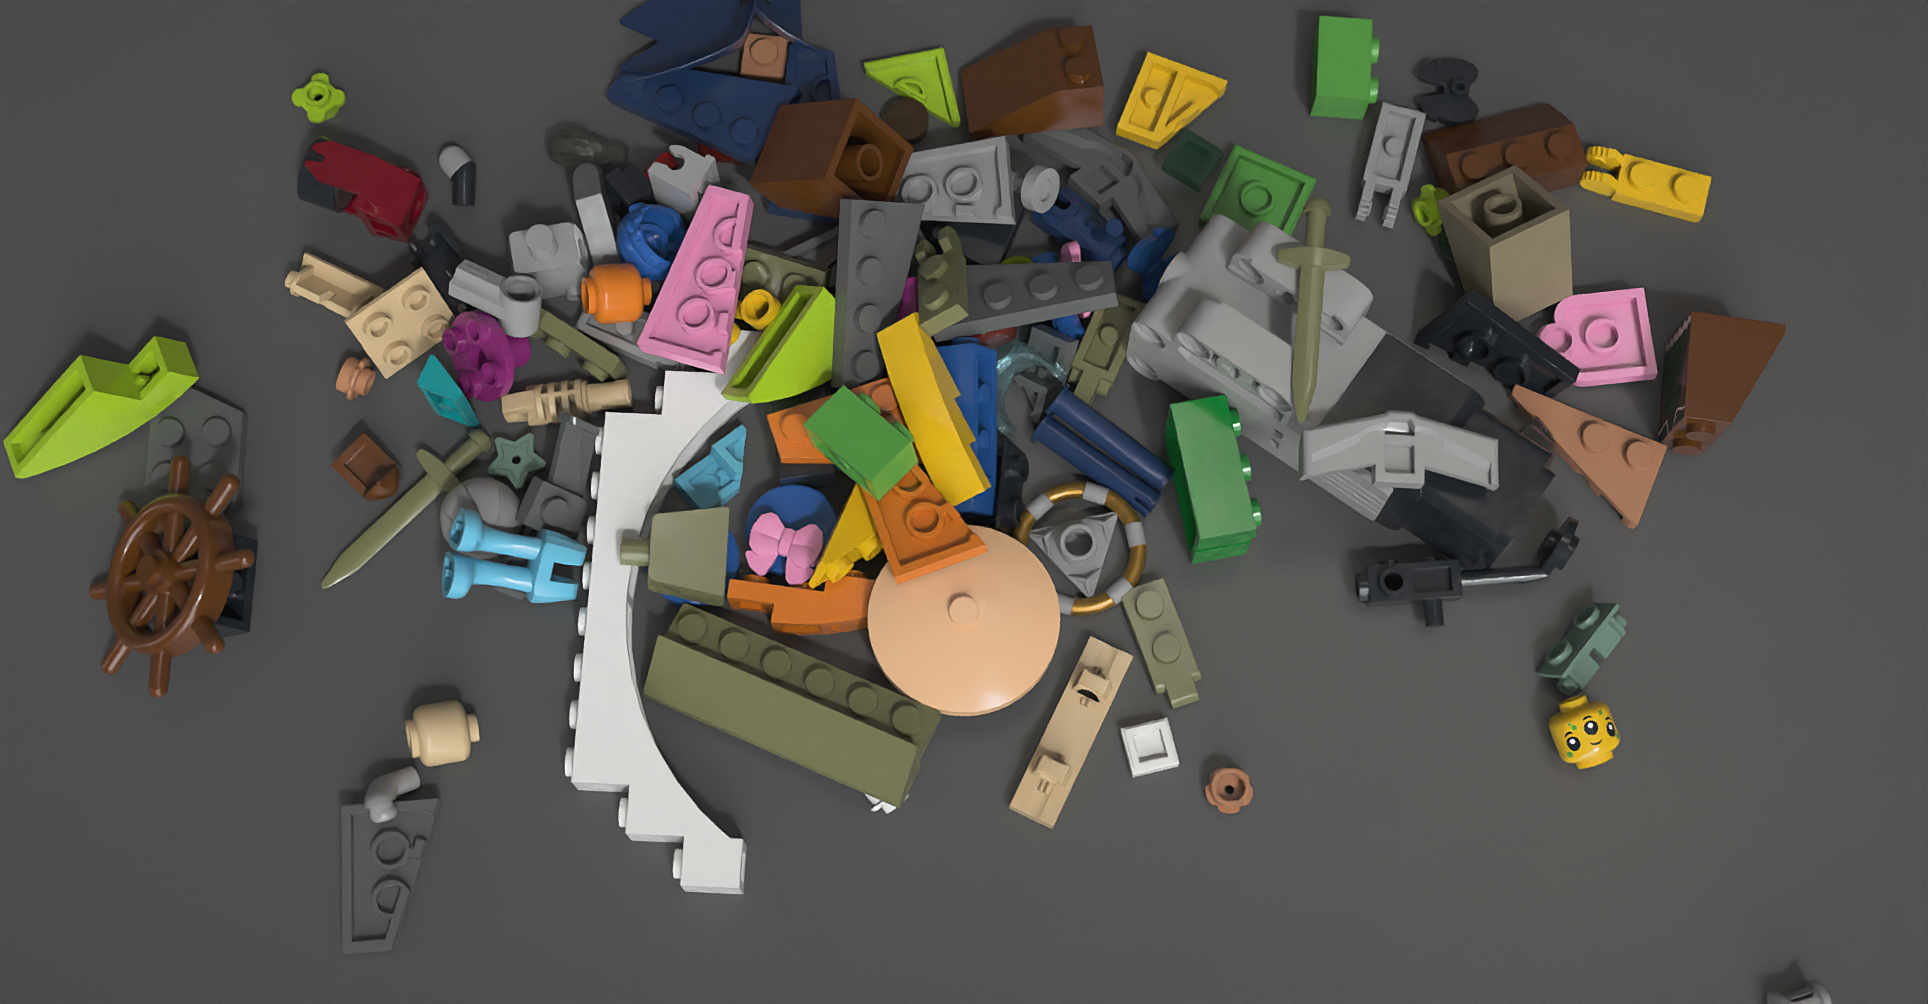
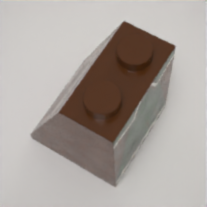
(1709, 375)

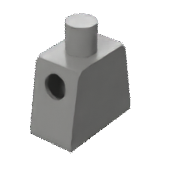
(552, 255)

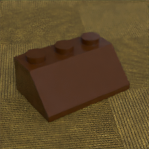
(1532, 138)

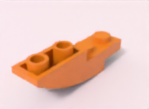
(803, 609)

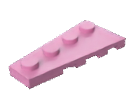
(701, 292)

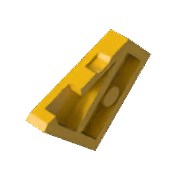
(1166, 100)

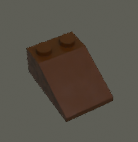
(1036, 86)

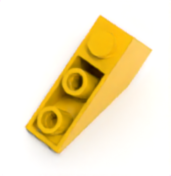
(850, 540)

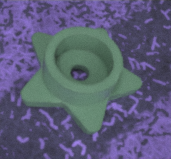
(525, 469)

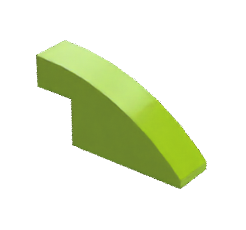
(791, 351)
(98, 404)

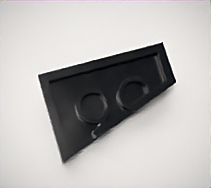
(1489, 337)

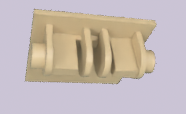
(401, 323)

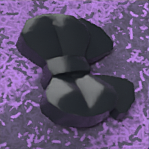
(1454, 104)

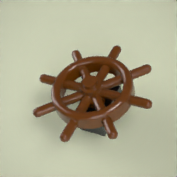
(193, 583)

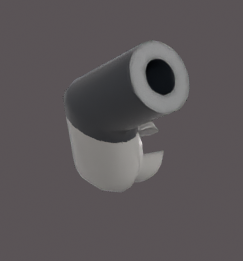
(461, 172)

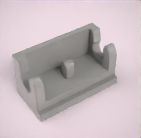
(683, 187)

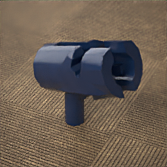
(1078, 221)

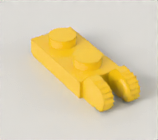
(1647, 184)

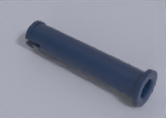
(1110, 438)
(1095, 464)

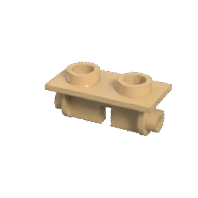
(331, 286)

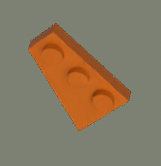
(792, 439)
(921, 528)

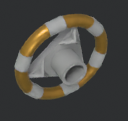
(1082, 545)

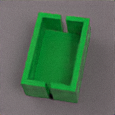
(1211, 478)

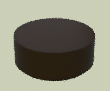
(908, 119)

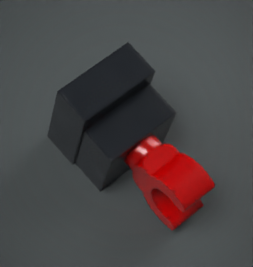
(632, 186)

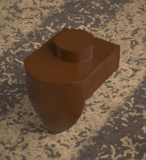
(369, 469)

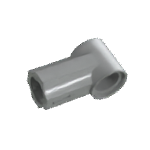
(512, 299)

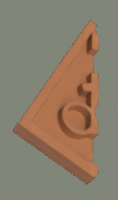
(1608, 456)

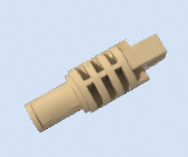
(543, 403)

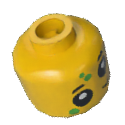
(1584, 732)

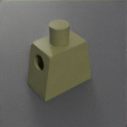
(684, 554)

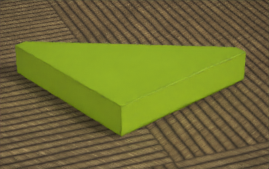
(919, 77)

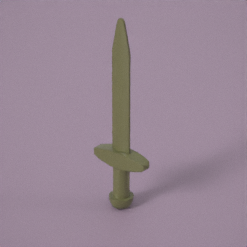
(1312, 262)
(439, 478)

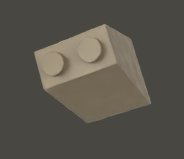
(1510, 242)

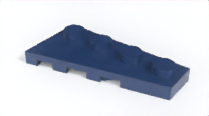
(707, 107)

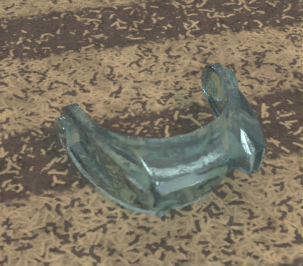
(1012, 364)

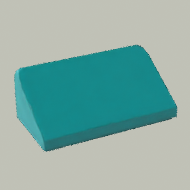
(445, 395)

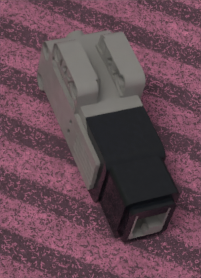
(1229, 330)

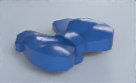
(1148, 261)

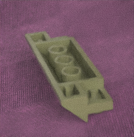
(791, 704)

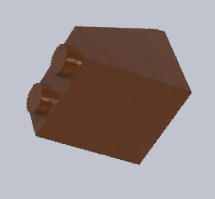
(829, 155)

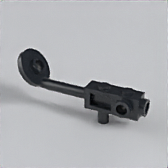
(1443, 581)

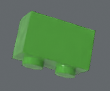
(1342, 67)
(862, 441)

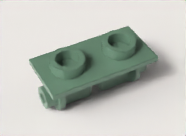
(1594, 629)

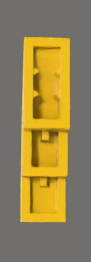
(930, 410)

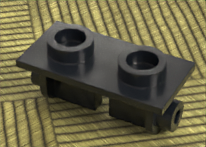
(1011, 473)

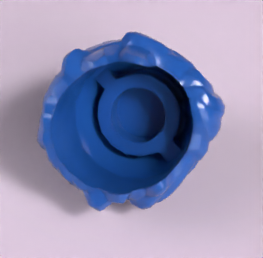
(650, 239)

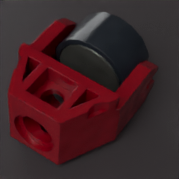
(363, 186)

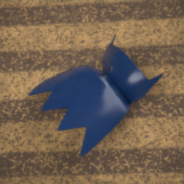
(704, 31)

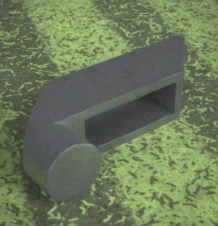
(595, 213)

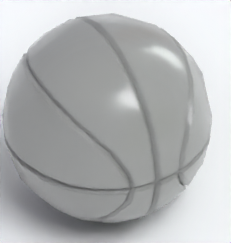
(490, 498)

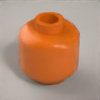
(615, 293)

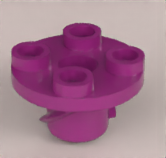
(484, 355)

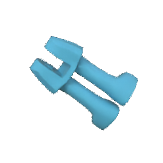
(535, 579)

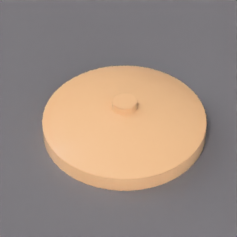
(969, 631)

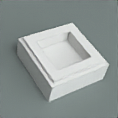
(1149, 747)

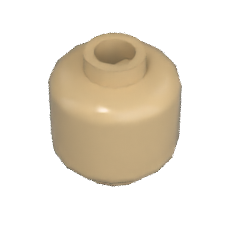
(441, 733)

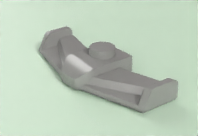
(1398, 450)

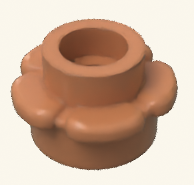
(355, 377)
(1231, 777)

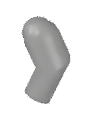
(386, 789)

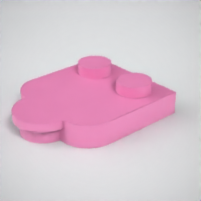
(1604, 336)

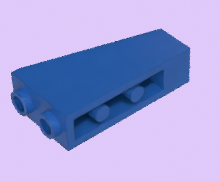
(975, 376)

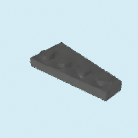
(872, 271)
(1032, 293)

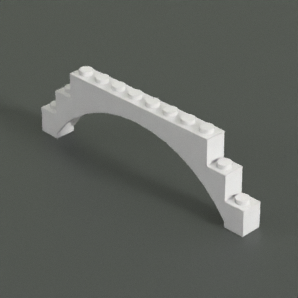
(612, 732)

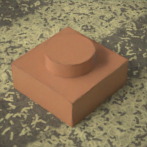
(765, 58)

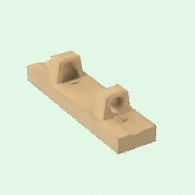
(1070, 733)

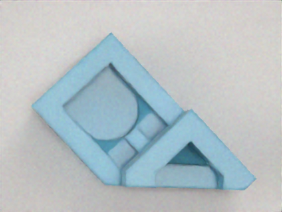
(716, 476)

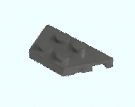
(207, 434)

